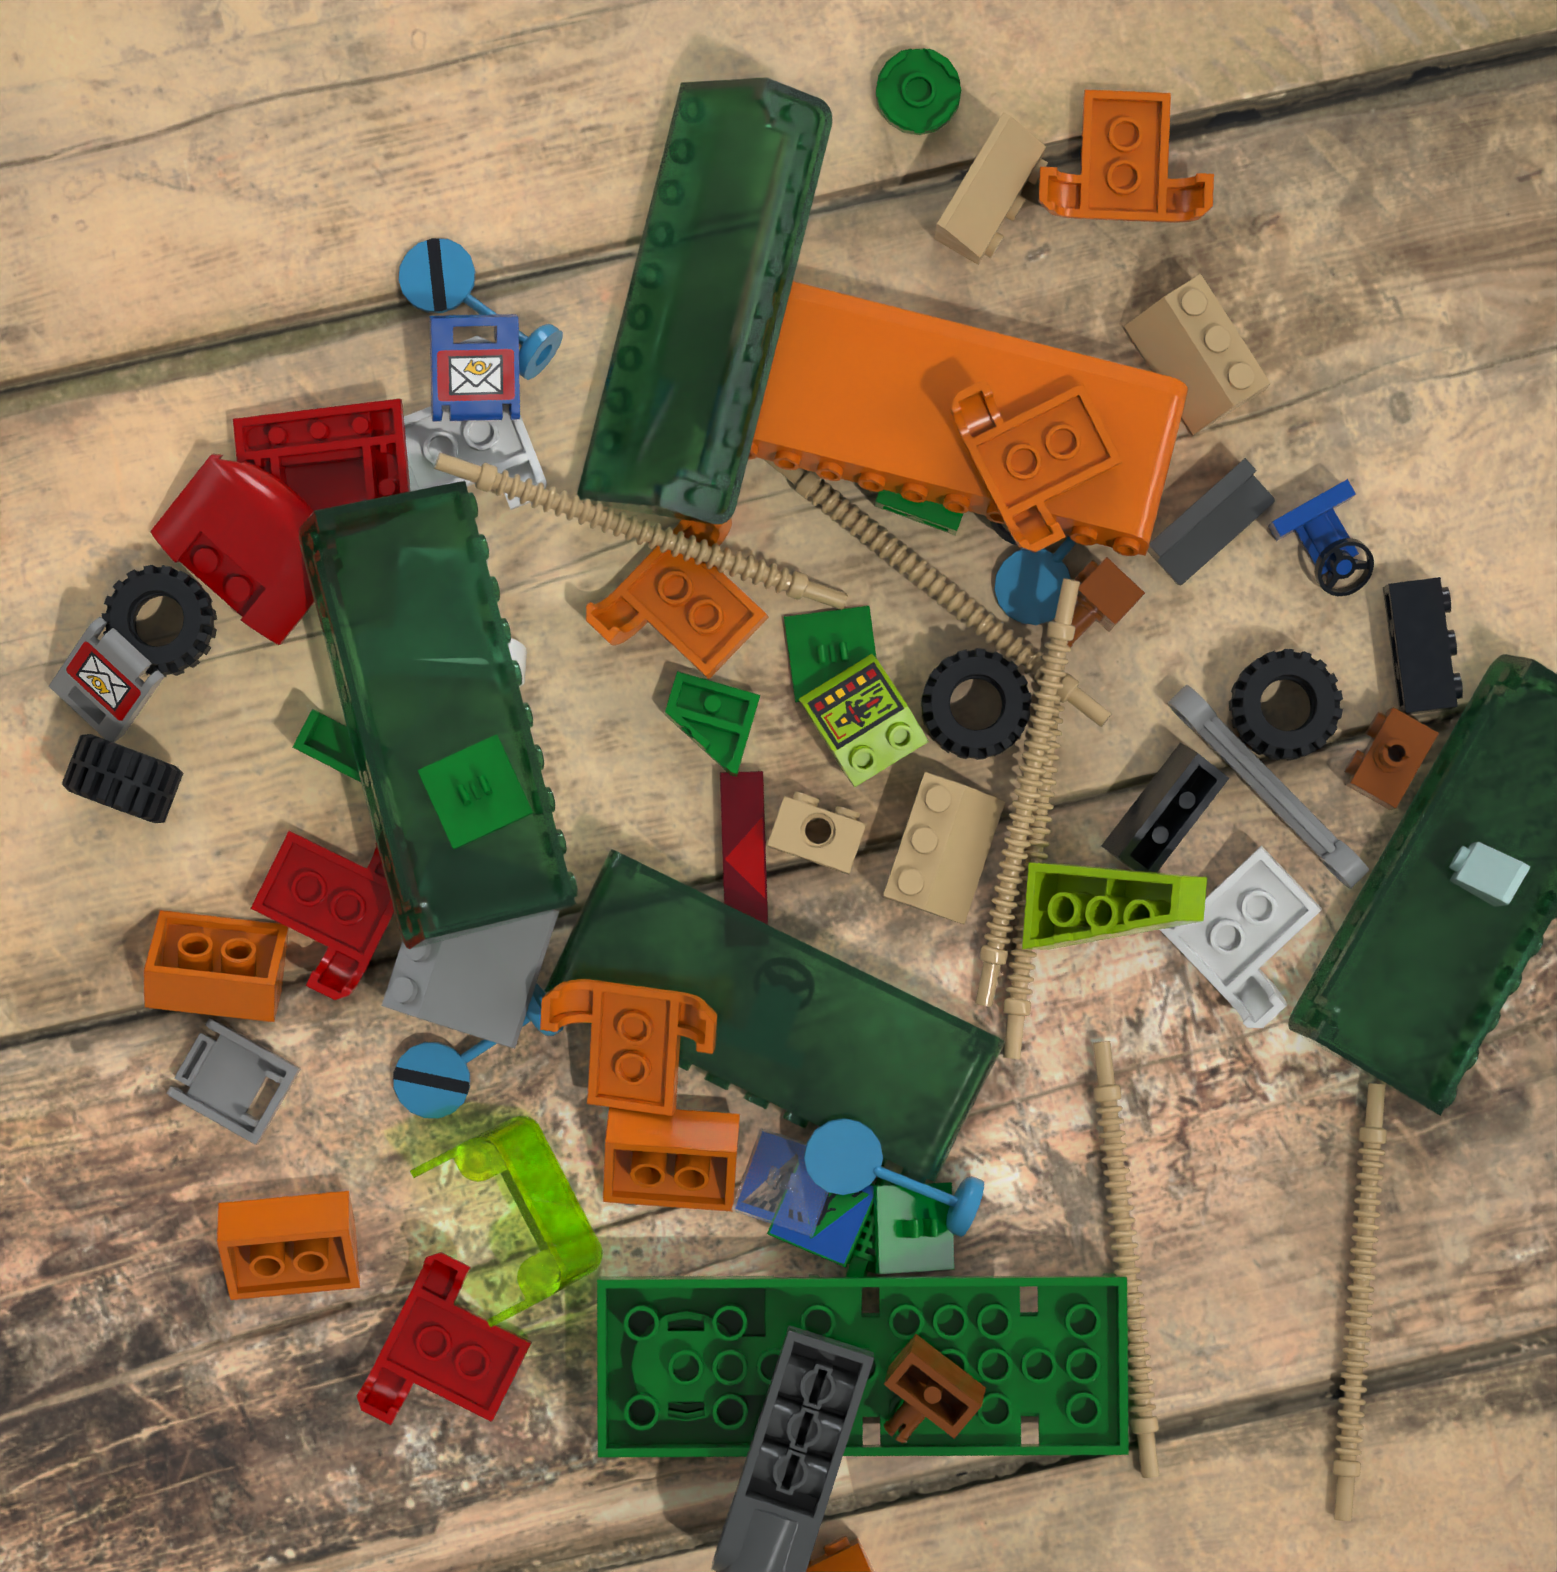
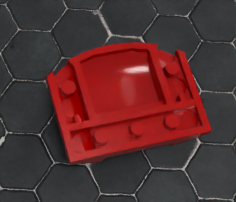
(330, 452)
(242, 541)

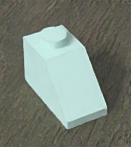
(1488, 873)

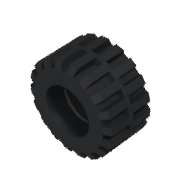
(197, 613)
(984, 666)
(1317, 684)
(122, 778)

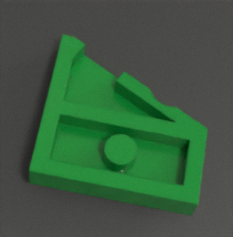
(713, 717)

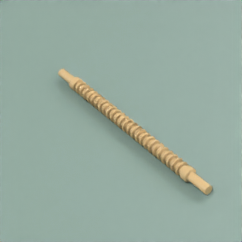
(488, 478)
(809, 485)
(994, 952)
(1017, 1005)
(1107, 1094)
(1346, 1466)

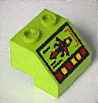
(863, 720)

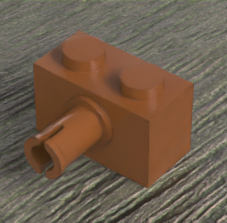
(1103, 597)
(1390, 757)
(930, 1389)

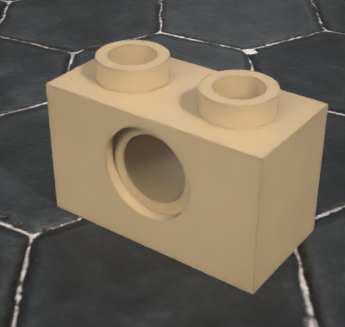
(790, 837)

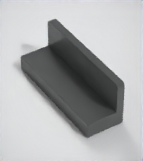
(1211, 523)

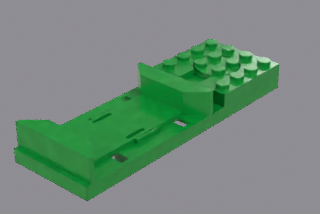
(696, 1354)

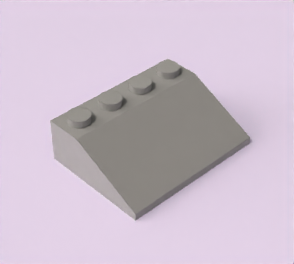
(474, 980)

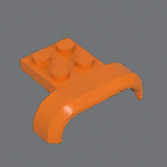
(1125, 165)
(1033, 455)
(684, 602)
(632, 1038)

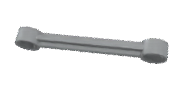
(1332, 852)

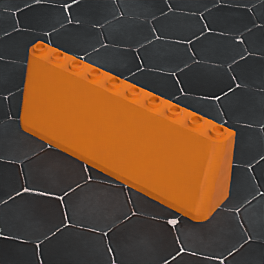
(871, 395)

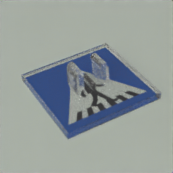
(778, 1185)

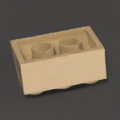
(991, 191)
(1197, 343)
(943, 848)

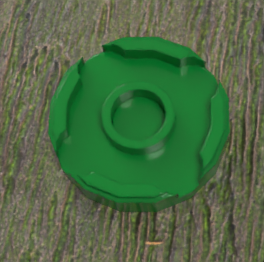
(918, 91)

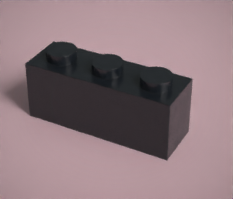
(1422, 646)
(1165, 811)

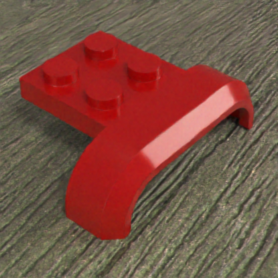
(331, 904)
(442, 1349)

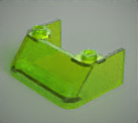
(545, 1200)

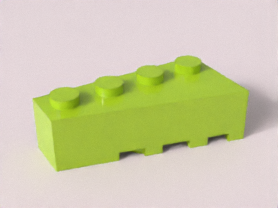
(1093, 904)

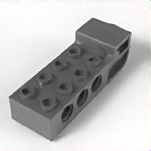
(794, 1455)

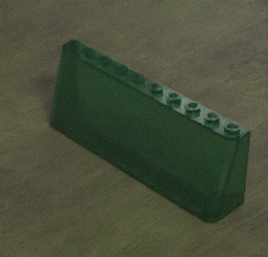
(707, 299)
(423, 677)
(1420, 958)
(788, 1015)

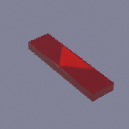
(744, 843)

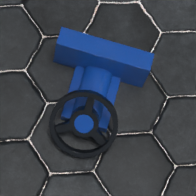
(1327, 539)

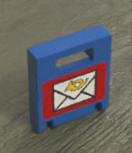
(474, 375)

